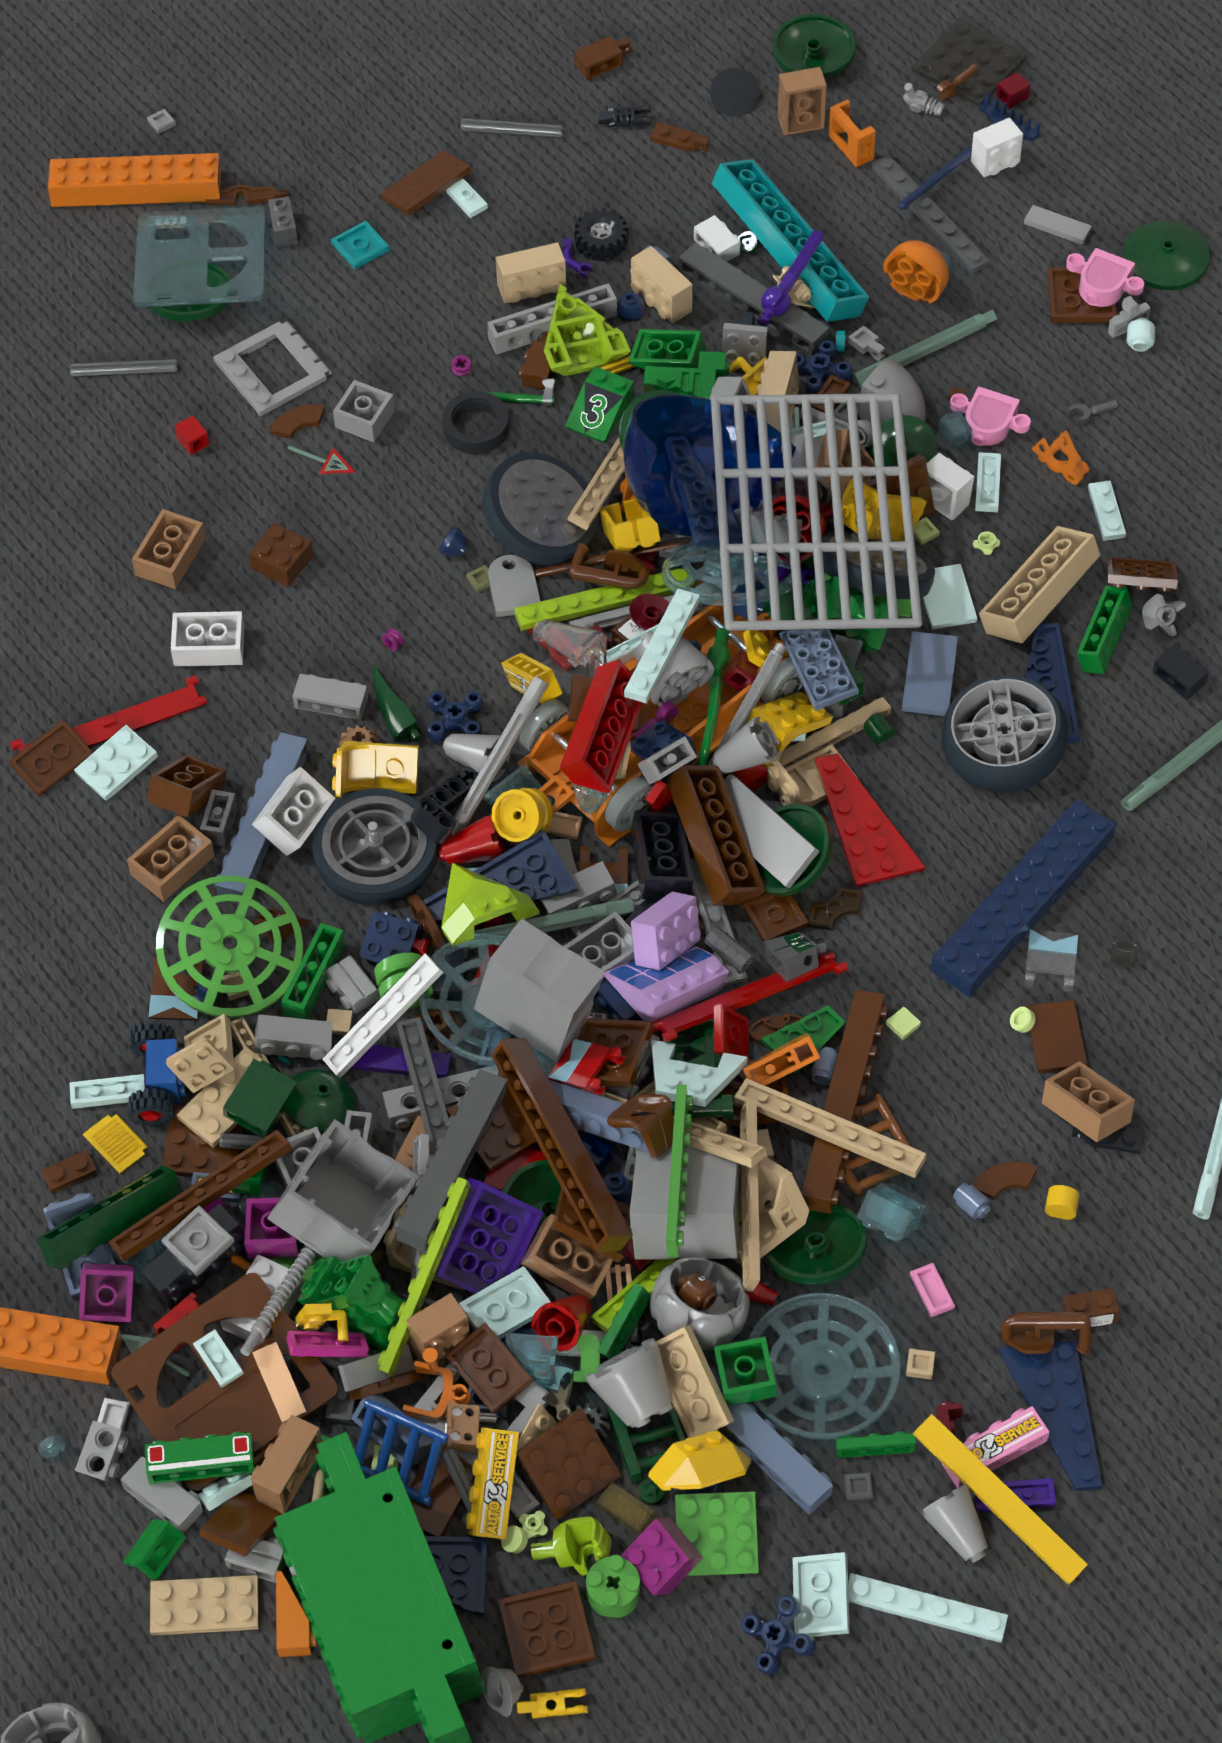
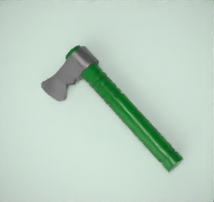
(546, 399)

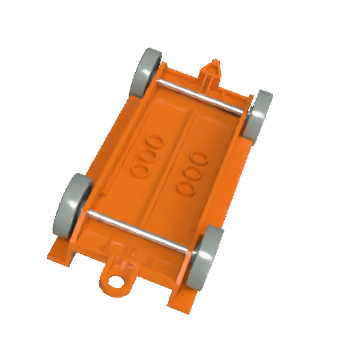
(549, 732)

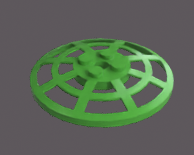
(225, 959)

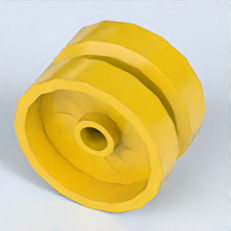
(521, 814)

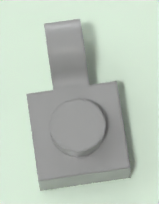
(865, 341)

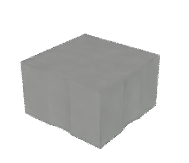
(538, 990)
(342, 1195)
(710, 1210)

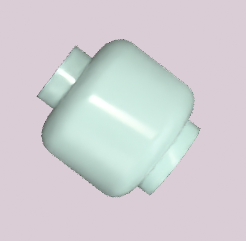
(1141, 334)

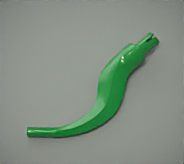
(719, 657)

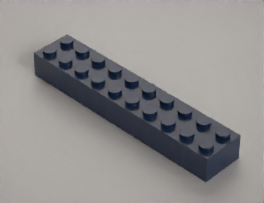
(1022, 898)

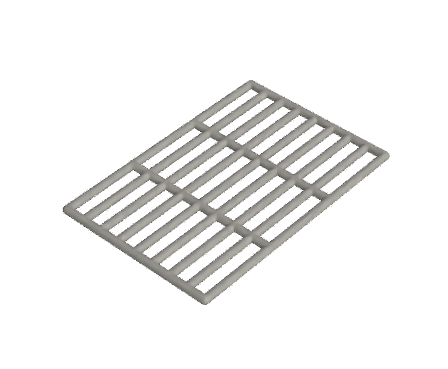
(816, 546)

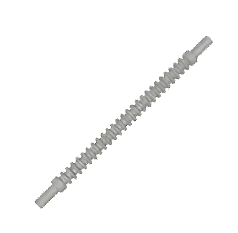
(279, 1298)

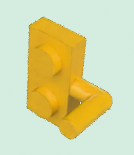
(752, 376)
(757, 647)
(315, 1315)

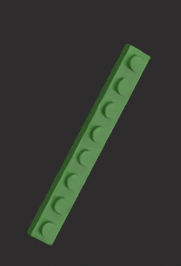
(678, 1176)

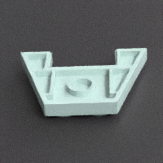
(701, 1080)

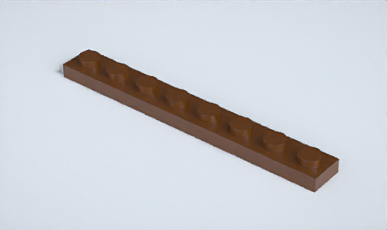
(200, 1194)

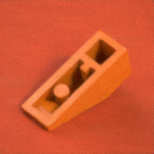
(782, 1060)
(293, 1626)

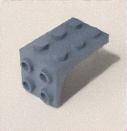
(60, 1212)

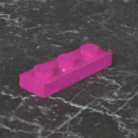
(326, 1344)

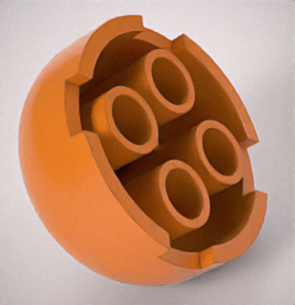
(917, 270)

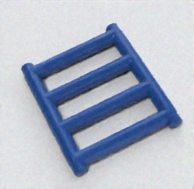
(417, 1428)

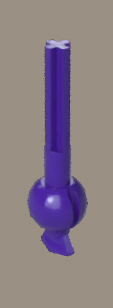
(776, 299)

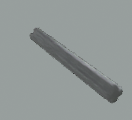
(510, 127)
(123, 367)

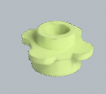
(987, 537)
(537, 1518)

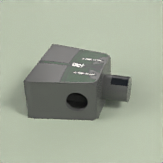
(793, 954)

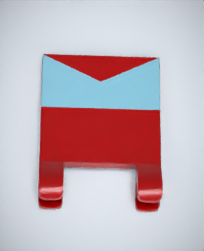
(582, 1063)

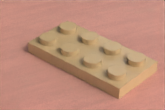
(205, 1110)
(692, 1384)
(204, 1605)

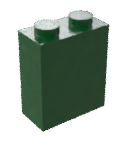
(260, 1098)

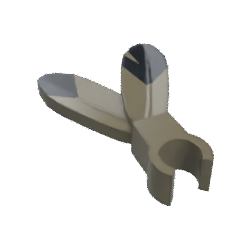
(560, 1399)

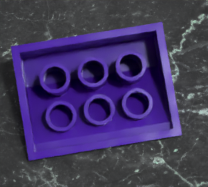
(487, 1238)

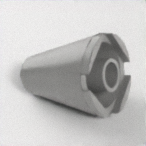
(748, 748)
(473, 750)
(958, 1523)

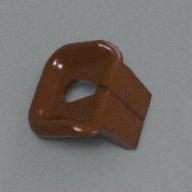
(654, 1128)

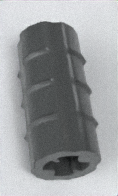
(729, 949)

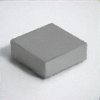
(161, 121)

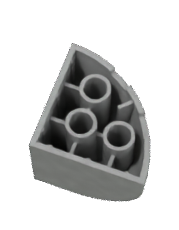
(893, 378)

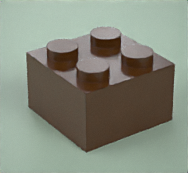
(281, 554)

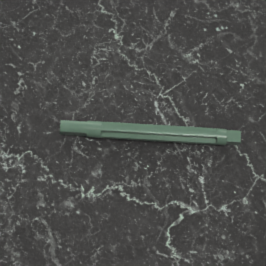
(931, 344)
(1173, 767)
(568, 918)

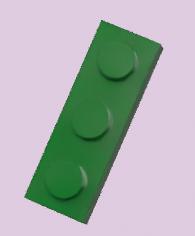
(624, 1322)
(875, 1445)

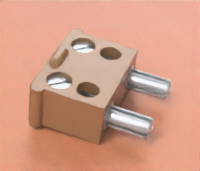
(464, 1427)

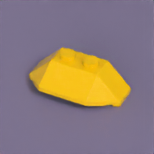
(700, 1462)

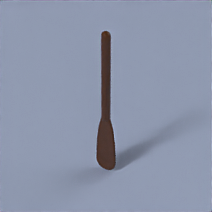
(600, 559)

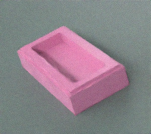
(932, 1290)

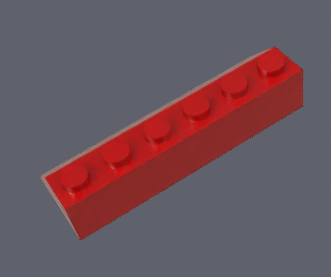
(601, 730)

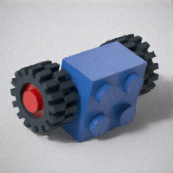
(164, 1088)

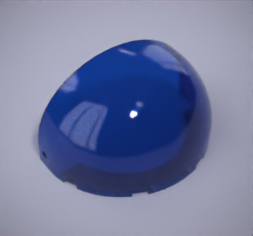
(688, 416)

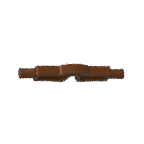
(251, 195)

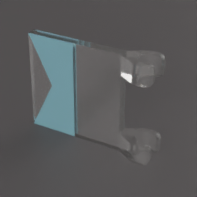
(1051, 954)

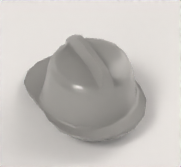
(502, 1689)

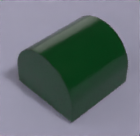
(879, 728)

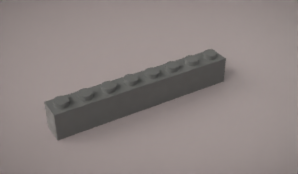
(746, 295)
(451, 1158)

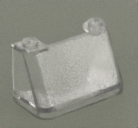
(571, 652)

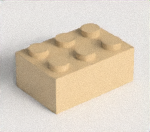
(530, 272)
(661, 285)

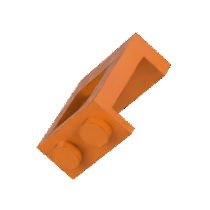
(860, 143)

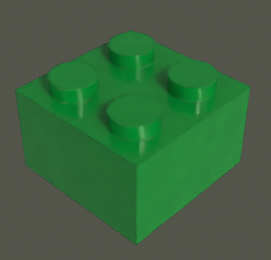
(745, 1371)

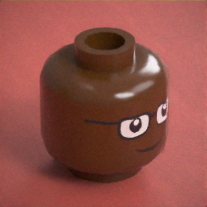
(697, 1291)

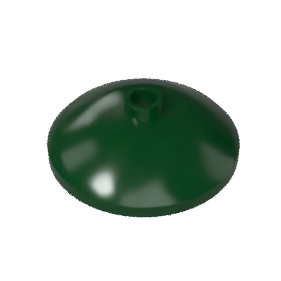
(918, 440)
(318, 1109)

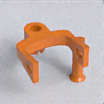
(1072, 469)
(449, 1393)

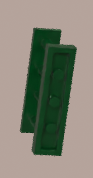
(628, 1442)

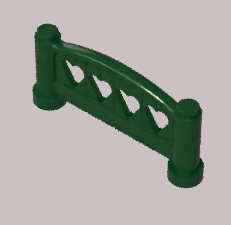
(722, 1104)

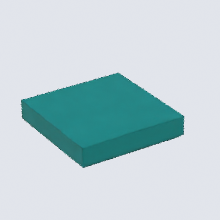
(360, 244)

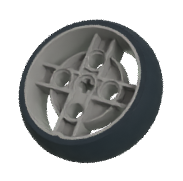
(1004, 733)

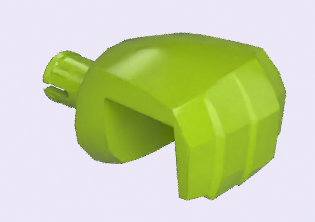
(567, 1538)

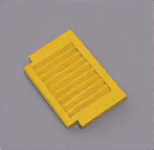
(116, 1142)

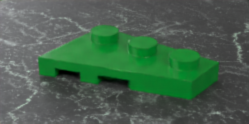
(818, 1025)

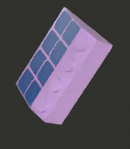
(676, 986)

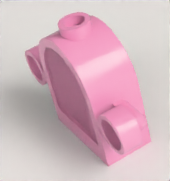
(1104, 277)
(990, 415)

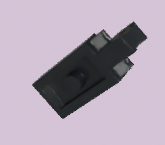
(1125, 1139)

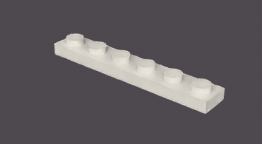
(382, 1015)

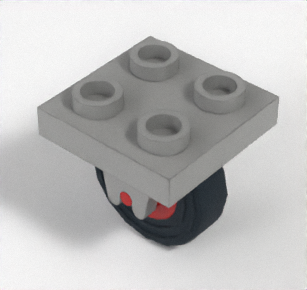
(744, 340)

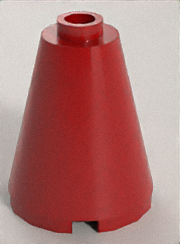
(473, 844)
(563, 1319)

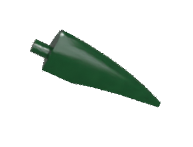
(394, 711)

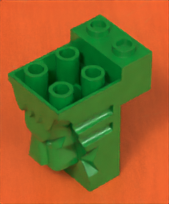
(689, 381)
(871, 637)
(359, 1292)

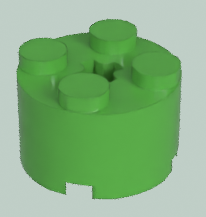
(613, 1572)

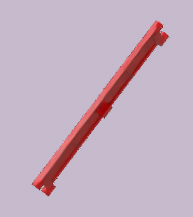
(136, 716)
(742, 997)

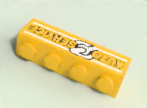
(521, 671)
(492, 1483)

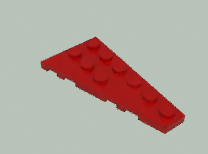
(866, 834)

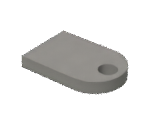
(512, 586)

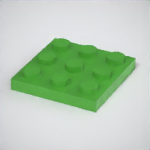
(720, 1530)

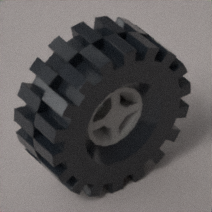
(598, 224)

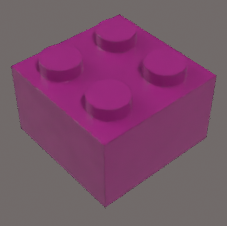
(264, 1236)
(106, 1292)
(662, 1556)

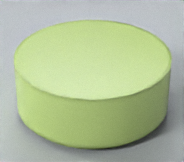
(1022, 1019)
(515, 1540)

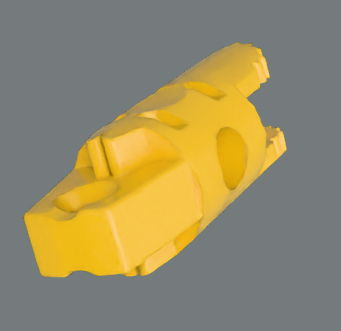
(539, 1709)

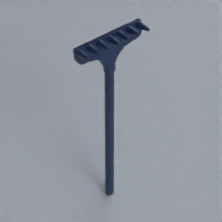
(995, 115)

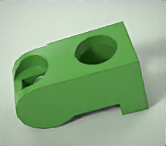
(590, 1357)

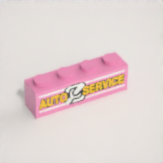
(1006, 1440)

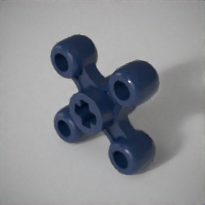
(822, 368)
(454, 715)
(786, 1638)

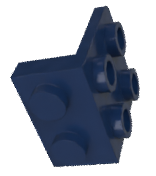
(657, 738)
(389, 936)

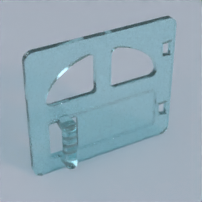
(181, 265)

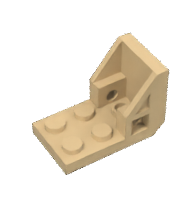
(783, 1213)

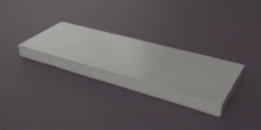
(769, 836)

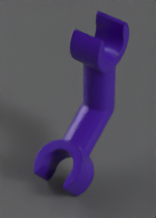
(567, 254)

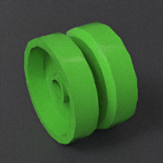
(392, 969)

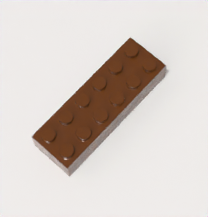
(715, 835)

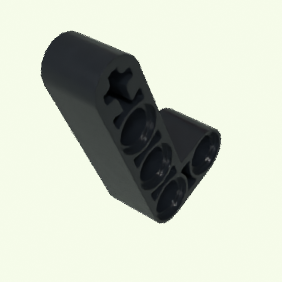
(433, 809)

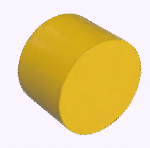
(1062, 1202)

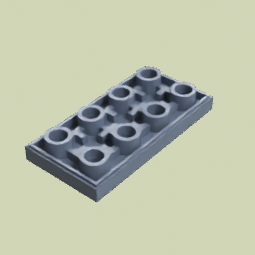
(819, 666)
(929, 673)

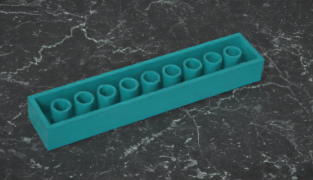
(785, 233)

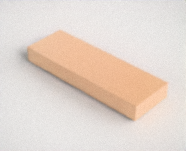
(279, 1382)

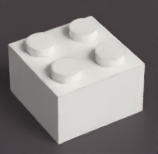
(996, 147)
(949, 486)

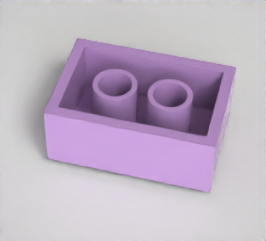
(665, 930)

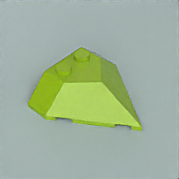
(580, 337)
(477, 899)

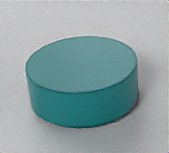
(840, 341)

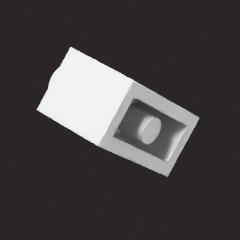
(717, 238)

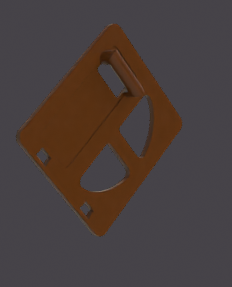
(210, 1409)

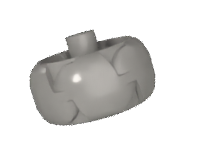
(711, 1327)
(52, 1724)

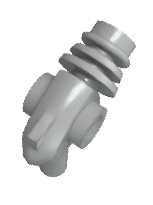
(920, 101)

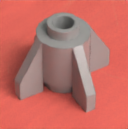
(1161, 613)

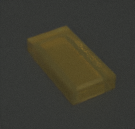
(625, 1507)

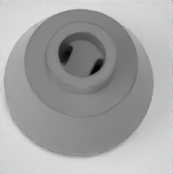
(865, 433)

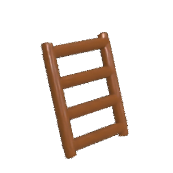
(888, 1123)

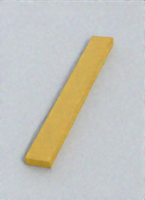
(1000, 1499)

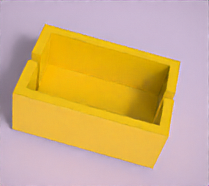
(637, 530)

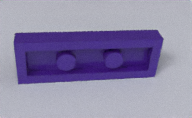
(1034, 1493)

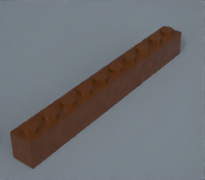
(844, 1097)
(561, 1145)

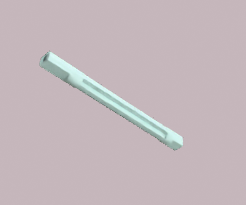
(1211, 1172)

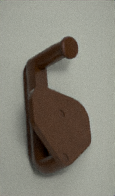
(621, 569)
(1036, 1330)

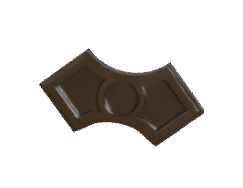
(826, 913)

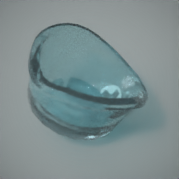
(589, 799)

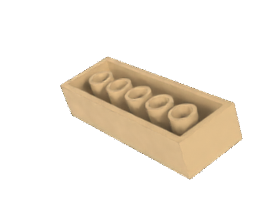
(1039, 584)

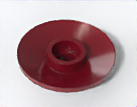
(647, 610)

